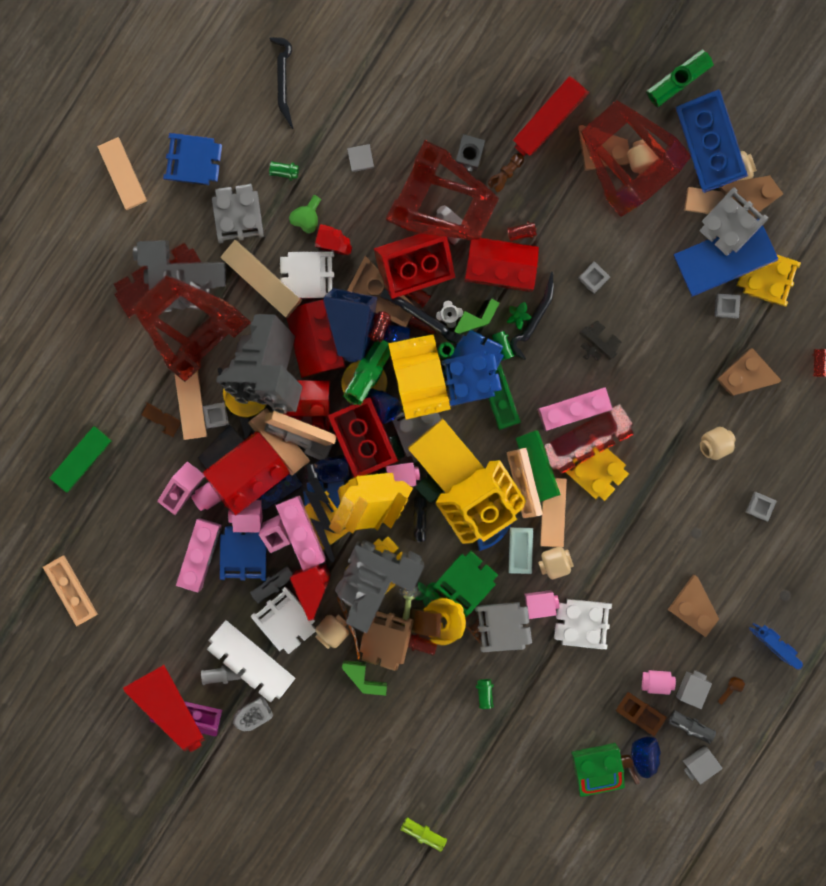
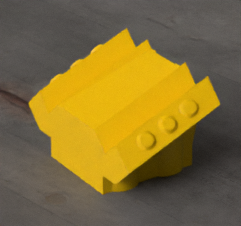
(419, 376)
(370, 502)
(482, 503)

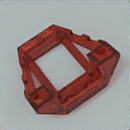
(423, 174)
(653, 178)
(203, 339)

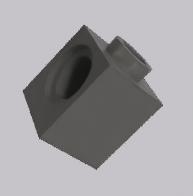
(473, 144)

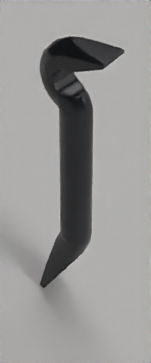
(281, 76)
(425, 318)
(534, 321)

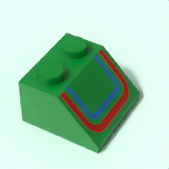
(598, 769)

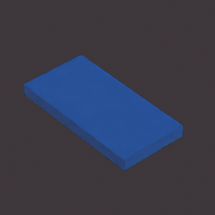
(711, 141)
(708, 267)

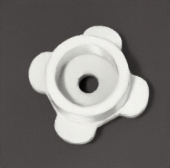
(449, 307)

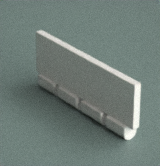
(246, 655)

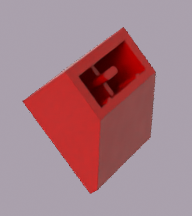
(313, 404)

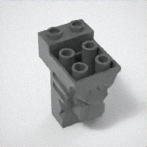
(199, 274)
(261, 366)
(369, 578)

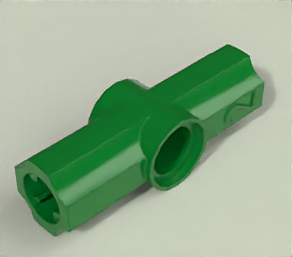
(689, 70)
(367, 373)

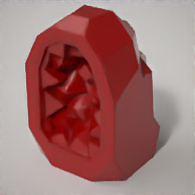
(332, 240)

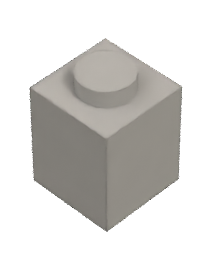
(694, 689)
(701, 765)

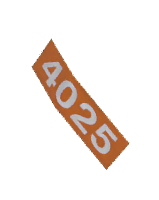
(351, 628)

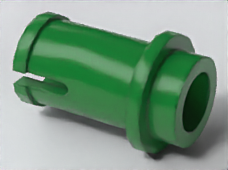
(284, 170)
(501, 338)
(443, 356)
(485, 693)

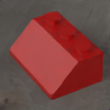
(414, 263)
(502, 264)
(313, 340)
(362, 438)
(246, 473)
(310, 587)

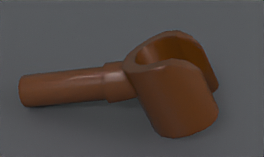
(734, 684)
(628, 763)

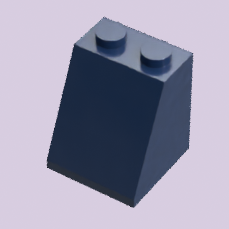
(350, 321)

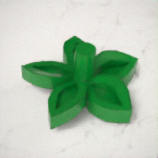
(519, 314)
(426, 593)

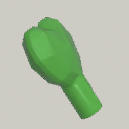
(306, 216)

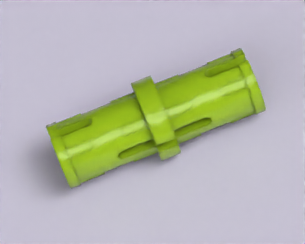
(423, 834)

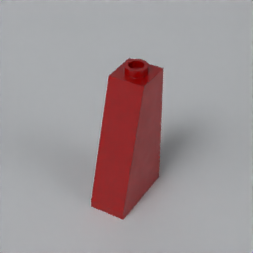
(550, 116)
(165, 706)

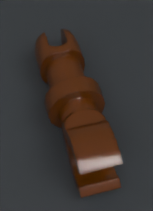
(506, 172)

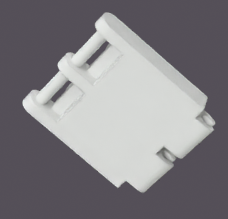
(307, 273)
(284, 622)
(582, 623)

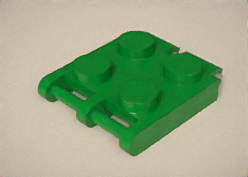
(467, 581)

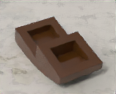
(426, 622)
(641, 714)

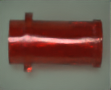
(522, 231)
(419, 297)
(416, 323)
(380, 325)
(819, 363)
(422, 644)

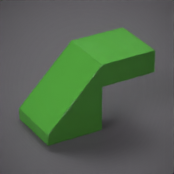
(471, 322)
(356, 672)

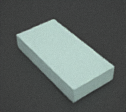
(520, 550)

